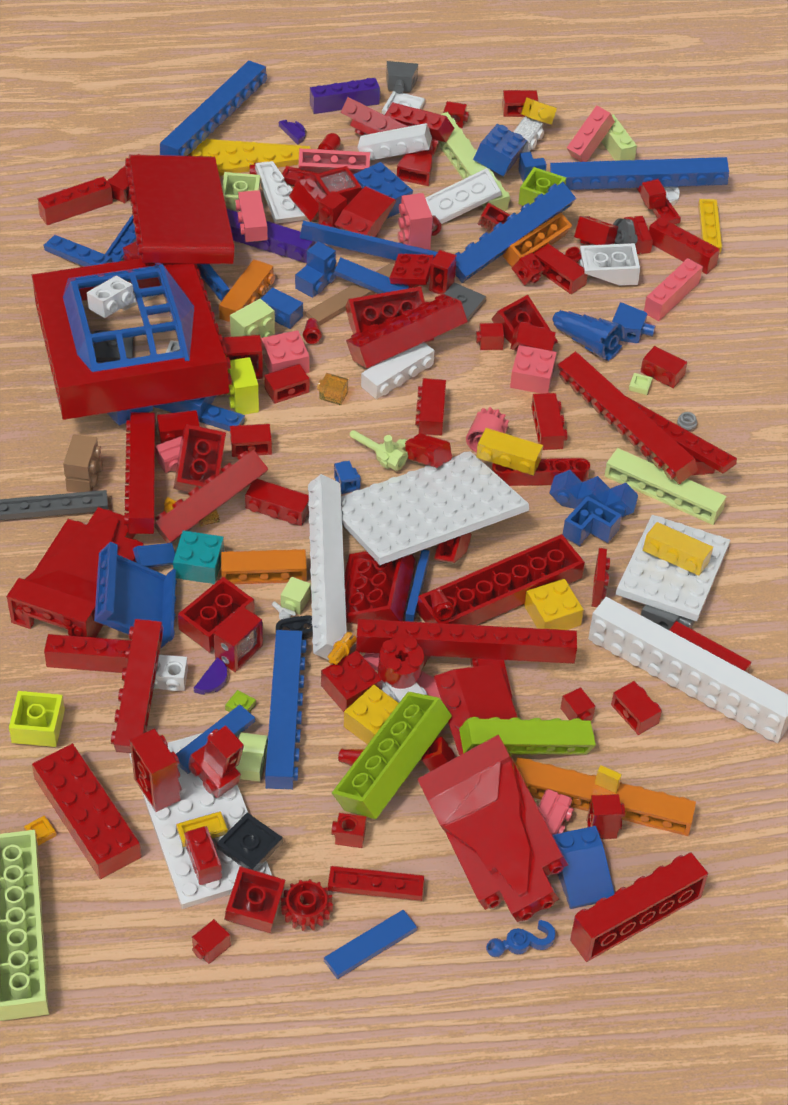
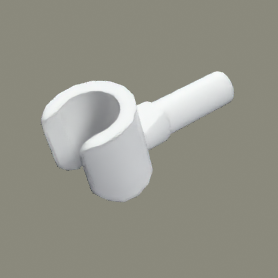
(283, 612)

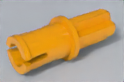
(341, 648)

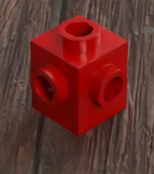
(528, 269)

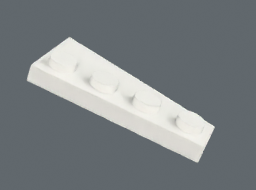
(277, 194)

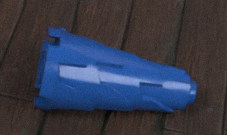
(595, 334)

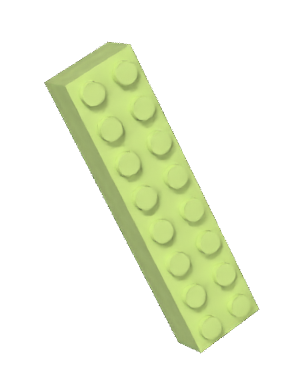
(21, 929)

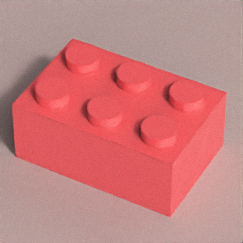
(415, 221)

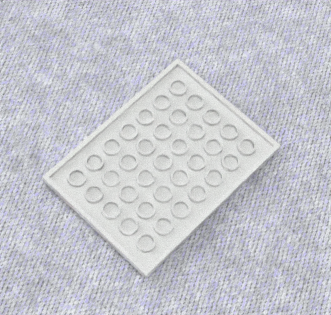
(428, 507)

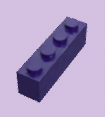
(333, 96)

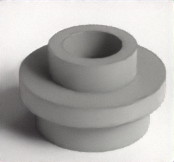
(687, 420)

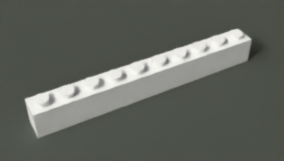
(326, 564)

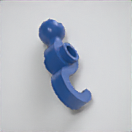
(519, 940)

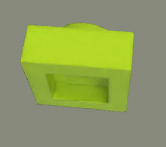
(242, 699)

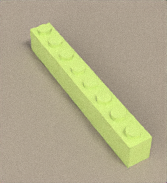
(461, 155)

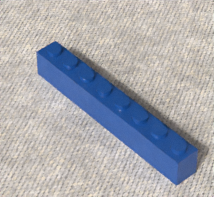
(518, 225)
(284, 710)

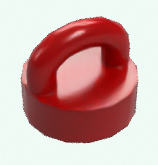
(435, 221)

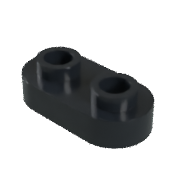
(297, 624)

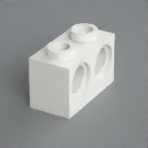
(110, 296)
(171, 673)

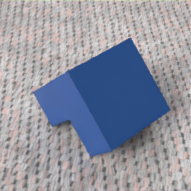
(527, 163)

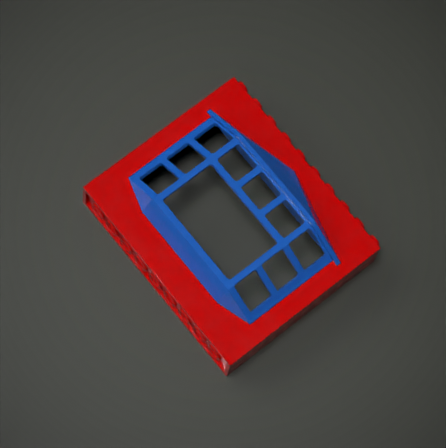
(138, 382)

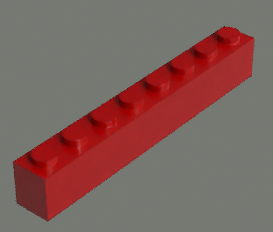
(140, 474)

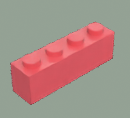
(325, 160)
(673, 289)

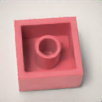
(284, 351)
(533, 369)

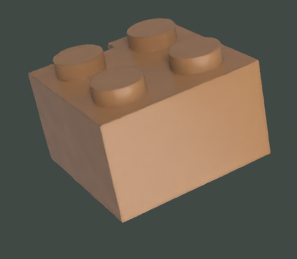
(82, 463)

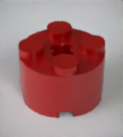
(400, 662)

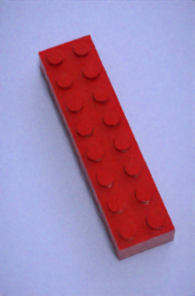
(505, 583)

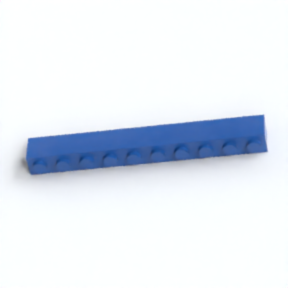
(214, 110)
(635, 172)

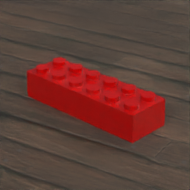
(406, 330)
(86, 811)
(638, 906)

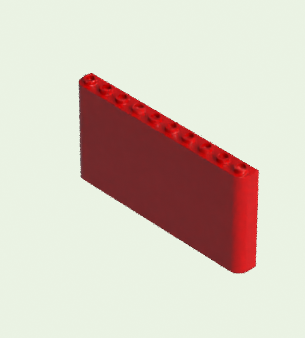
(179, 209)

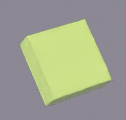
(640, 383)

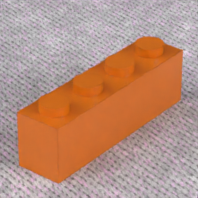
(549, 232)
(247, 288)
(264, 566)

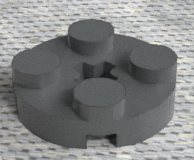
(625, 232)

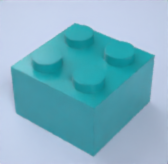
(198, 557)

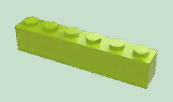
(531, 735)

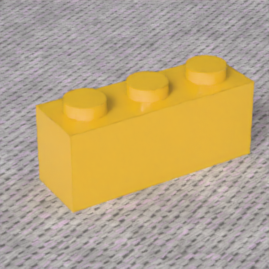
(509, 451)
(677, 548)

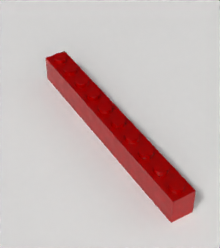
(627, 418)
(472, 640)

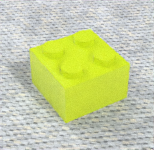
(244, 387)
(36, 718)

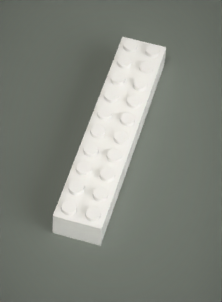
(690, 669)

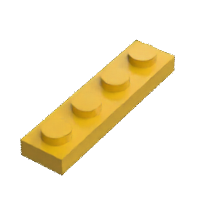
(710, 222)

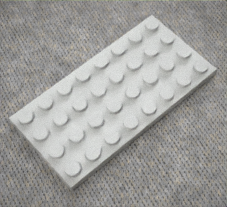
(193, 804)

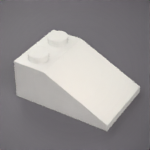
(612, 263)

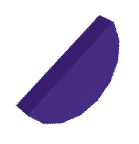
(294, 130)
(213, 679)

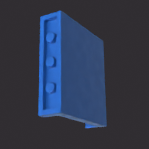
(133, 592)

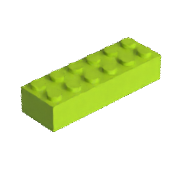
(391, 754)

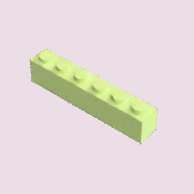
(653, 482)

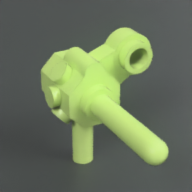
(389, 453)

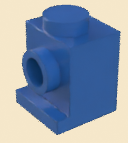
(347, 477)

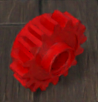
(306, 915)

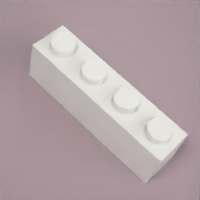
(396, 141)
(396, 370)

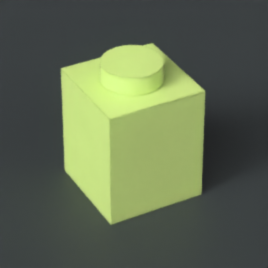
(296, 595)

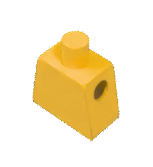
(539, 111)

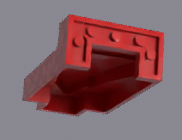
(66, 578)
(496, 829)

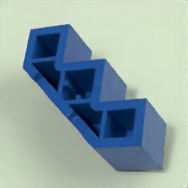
(571, 491)

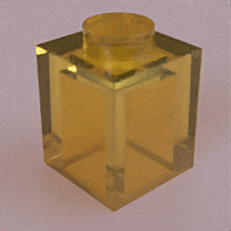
(333, 388)

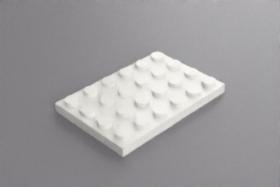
(667, 585)

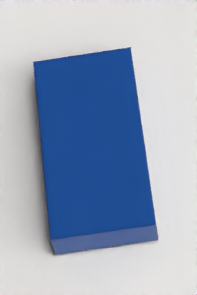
(154, 555)

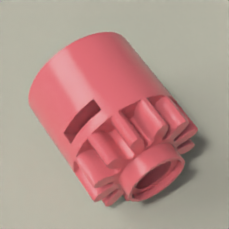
(485, 419)

